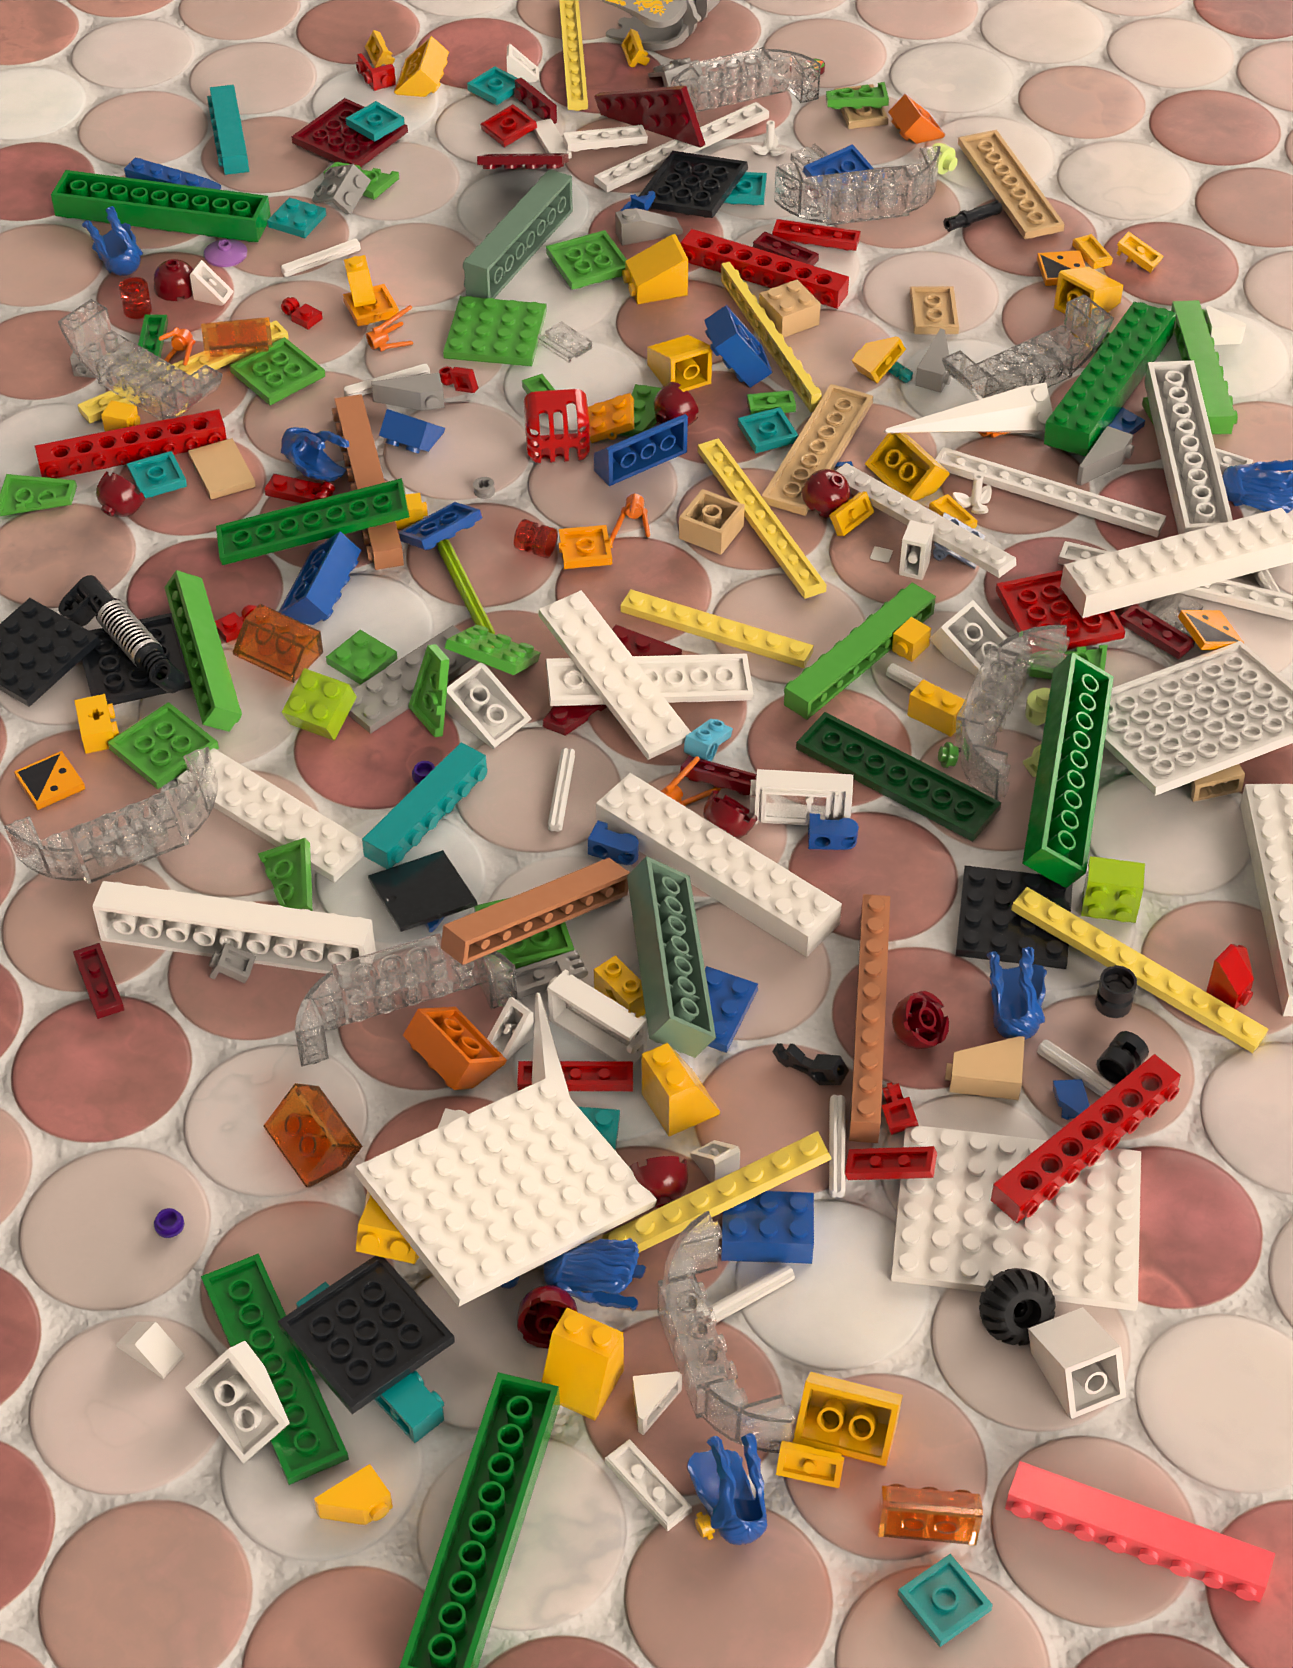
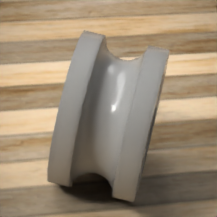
(488, 487)

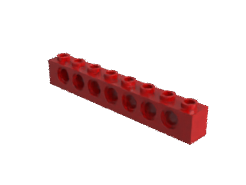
(764, 267)
(129, 444)
(1092, 1123)

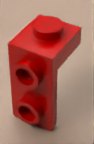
(376, 77)

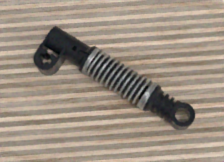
(92, 599)

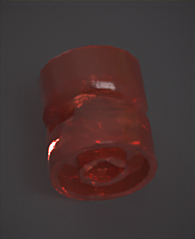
(135, 297)
(537, 539)

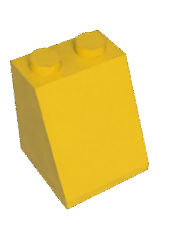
(658, 272)
(1087, 281)
(681, 361)
(674, 1091)
(380, 1237)
(584, 1362)

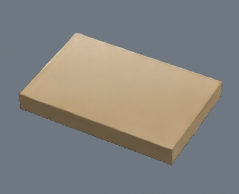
(865, 116)
(934, 309)
(221, 468)

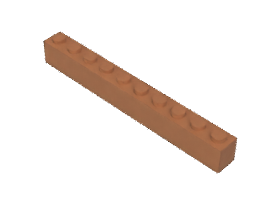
(366, 471)
(870, 1020)

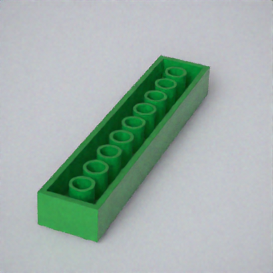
(162, 205)
(1109, 378)
(1068, 771)
(483, 1526)

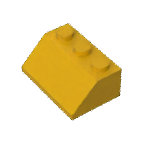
(422, 70)
(906, 466)
(847, 1418)

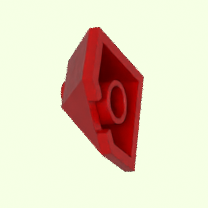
(1232, 977)

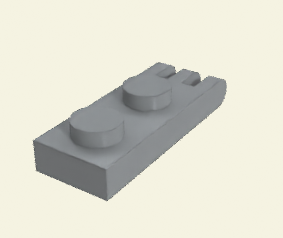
(537, 976)

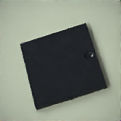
(422, 890)

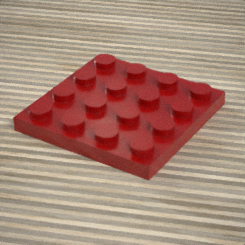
(1042, 602)

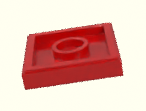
(508, 125)

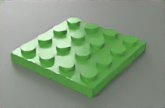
(495, 331)

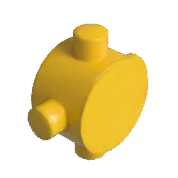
(703, 1525)

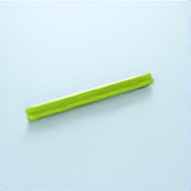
(463, 585)

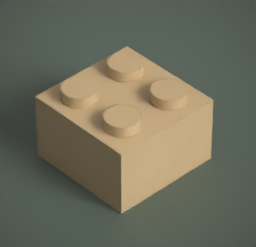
(790, 308)
(711, 521)

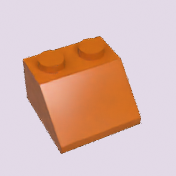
(914, 121)

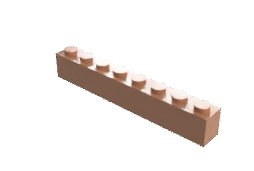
(534, 911)

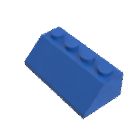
(152, 171)
(642, 451)
(321, 580)

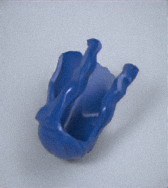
(117, 247)
(307, 453)
(1260, 488)
(1017, 995)
(597, 1268)
(727, 1491)

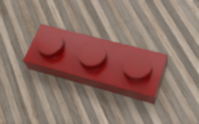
(891, 1163)

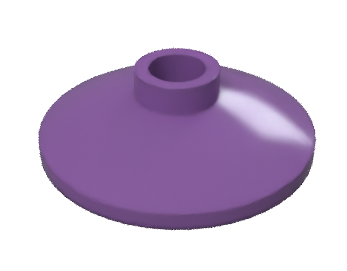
(225, 253)

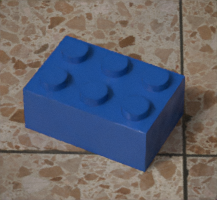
(737, 346)
(770, 1229)

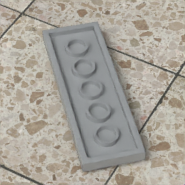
(390, 690)

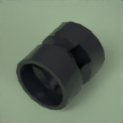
(1115, 991)
(1122, 1056)

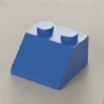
(409, 431)

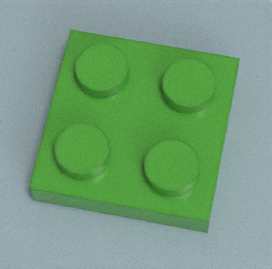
(361, 657)

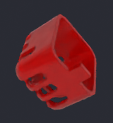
(556, 444)

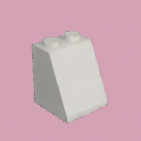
(1079, 1361)

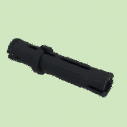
(966, 218)

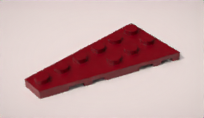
(659, 110)
(568, 718)

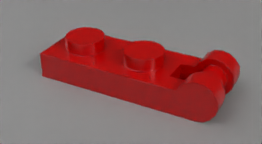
(297, 489)

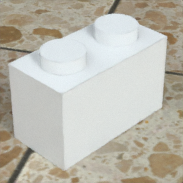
(916, 550)

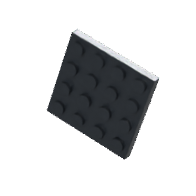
(694, 183)
(39, 650)
(116, 676)
(991, 925)
(366, 1332)

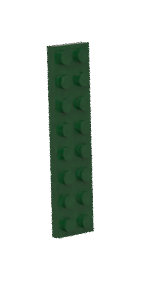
(899, 776)

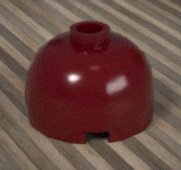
(173, 280)
(673, 402)
(825, 491)
(118, 496)
(728, 815)
(920, 1021)
(663, 1177)
(541, 1312)

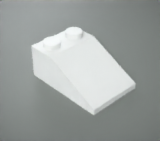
(968, 638)
(485, 706)
(240, 1400)

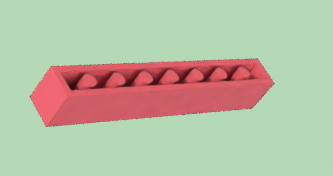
(1140, 1532)

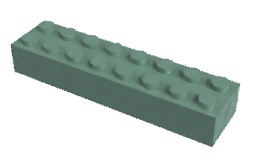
(518, 235)
(670, 958)

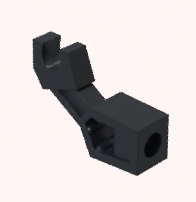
(823, 1069)

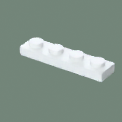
(605, 138)

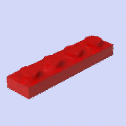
(817, 234)
(586, 1075)

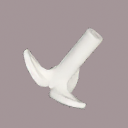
(770, 142)
(979, 496)

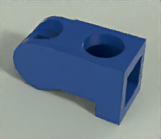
(832, 833)
(613, 845)

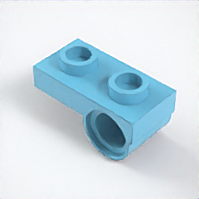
(706, 739)

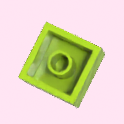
(319, 704)
(1113, 889)

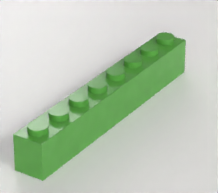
(1196, 344)
(202, 651)
(856, 652)

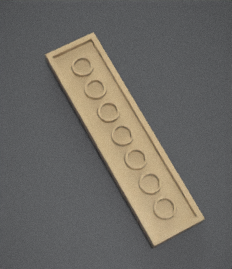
(1011, 184)
(817, 446)

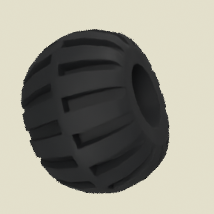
(1015, 1303)

